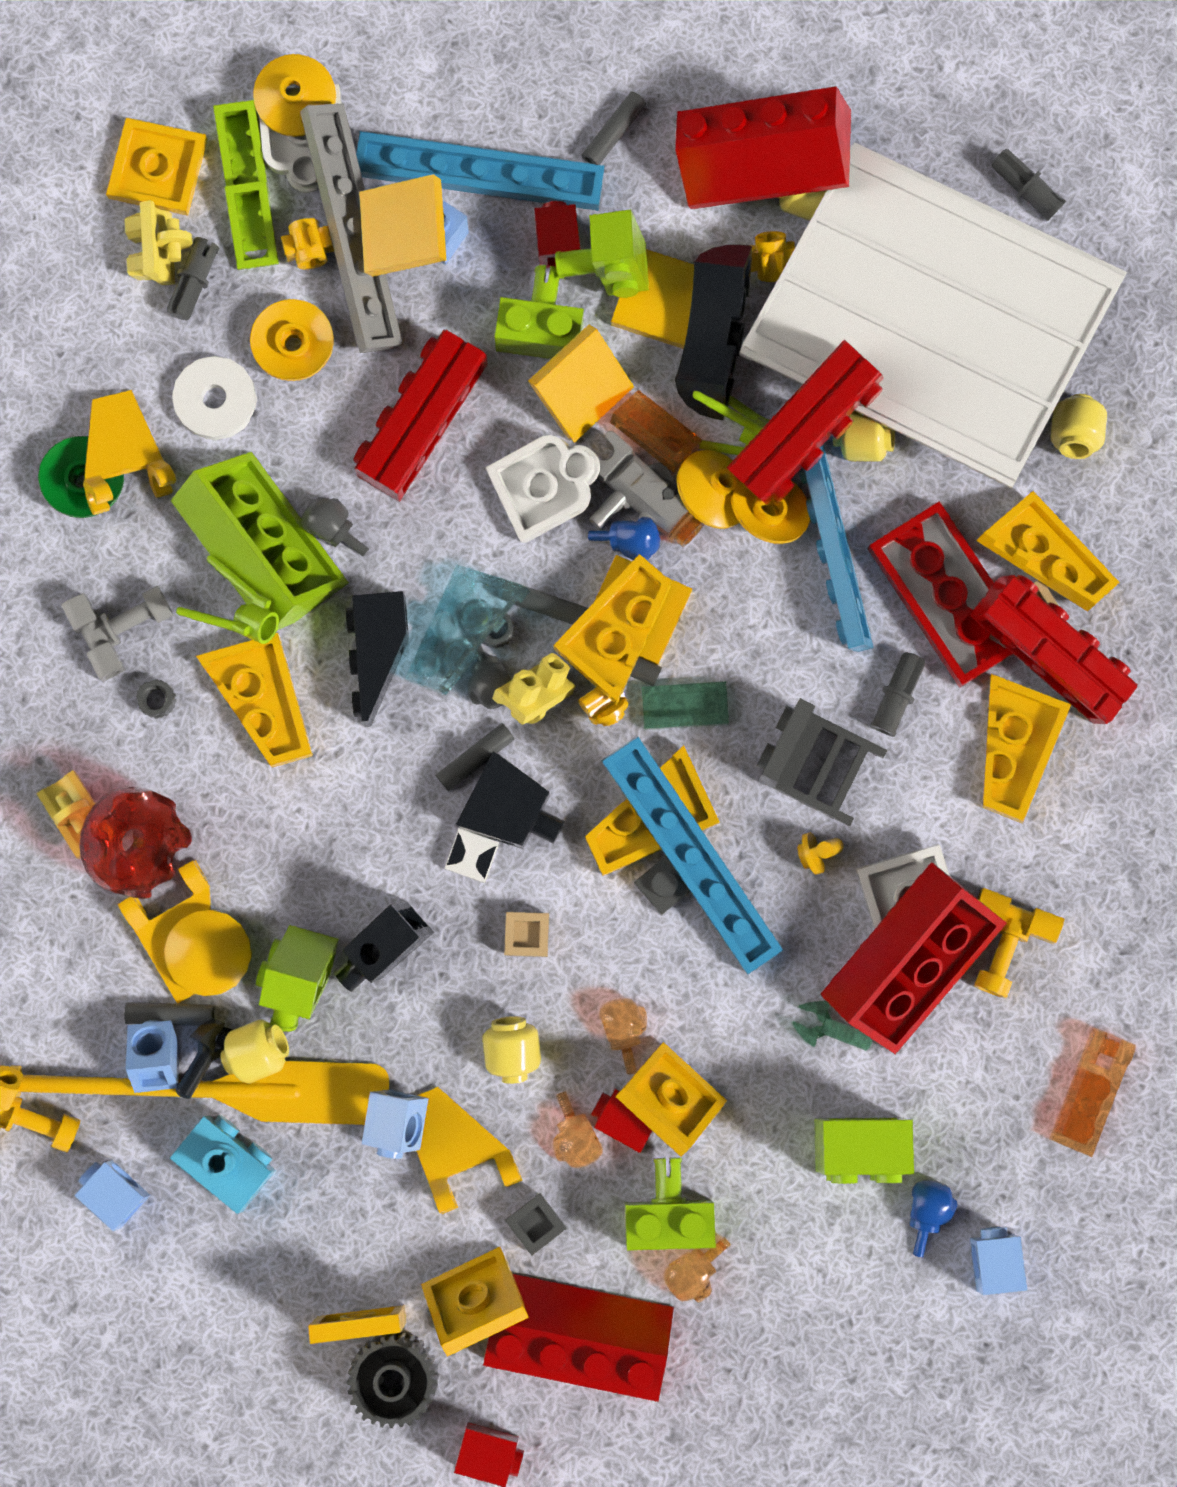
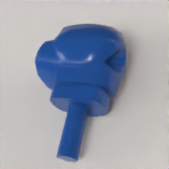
(631, 537)
(930, 1209)

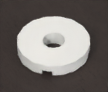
(209, 374)

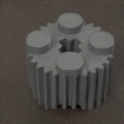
(386, 1404)

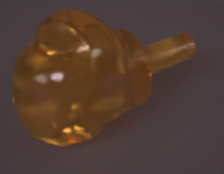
(623, 1025)
(577, 1140)
(690, 1273)

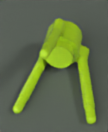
(750, 421)
(249, 620)

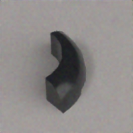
(713, 332)

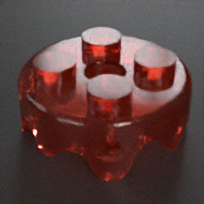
(155, 835)

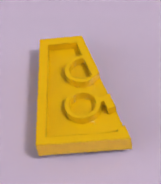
(1049, 551)
(615, 628)
(263, 697)
(1018, 745)
(624, 837)

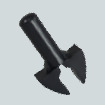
(207, 1052)

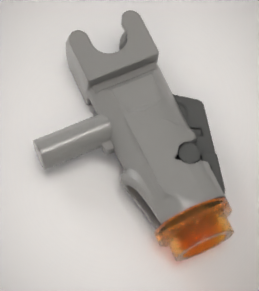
(647, 490)

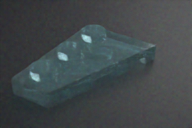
(463, 620)

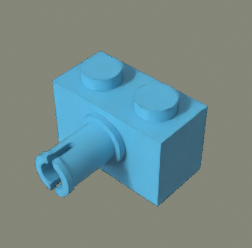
(224, 1162)

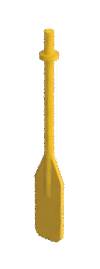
(294, 1095)

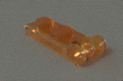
(1091, 1093)

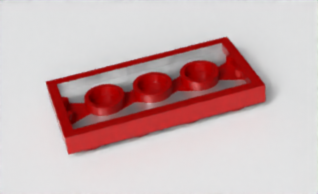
(940, 588)

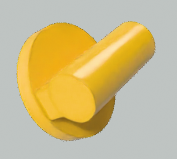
(602, 709)
(811, 852)

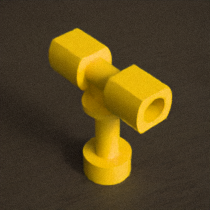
(1019, 927)
(11, 1113)

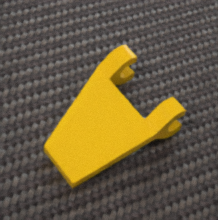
(120, 445)
(155, 931)
(456, 1143)

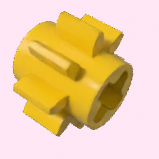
(307, 243)
(770, 255)

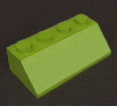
(258, 536)

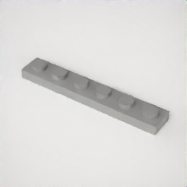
(339, 188)

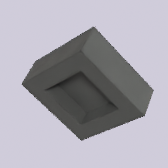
(662, 885)
(535, 1224)

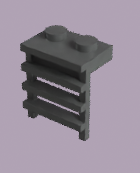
(786, 759)

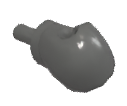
(329, 521)
(486, 677)

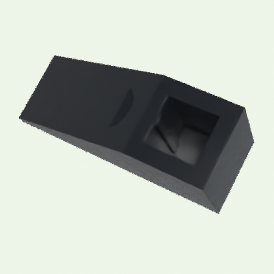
(380, 641)

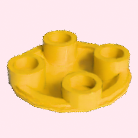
(207, 952)

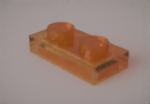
(655, 430)

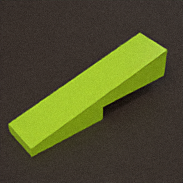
(246, 183)

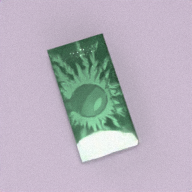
(685, 705)

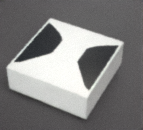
(471, 855)

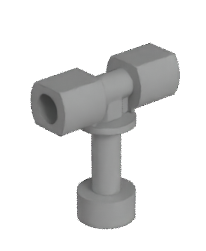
(103, 633)

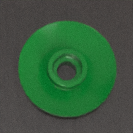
(59, 475)

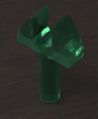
(829, 1028)

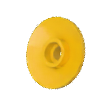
(282, 111)
(291, 320)
(707, 488)
(784, 521)

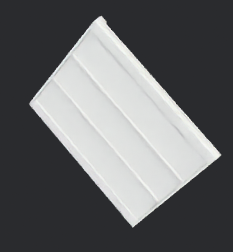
(947, 301)

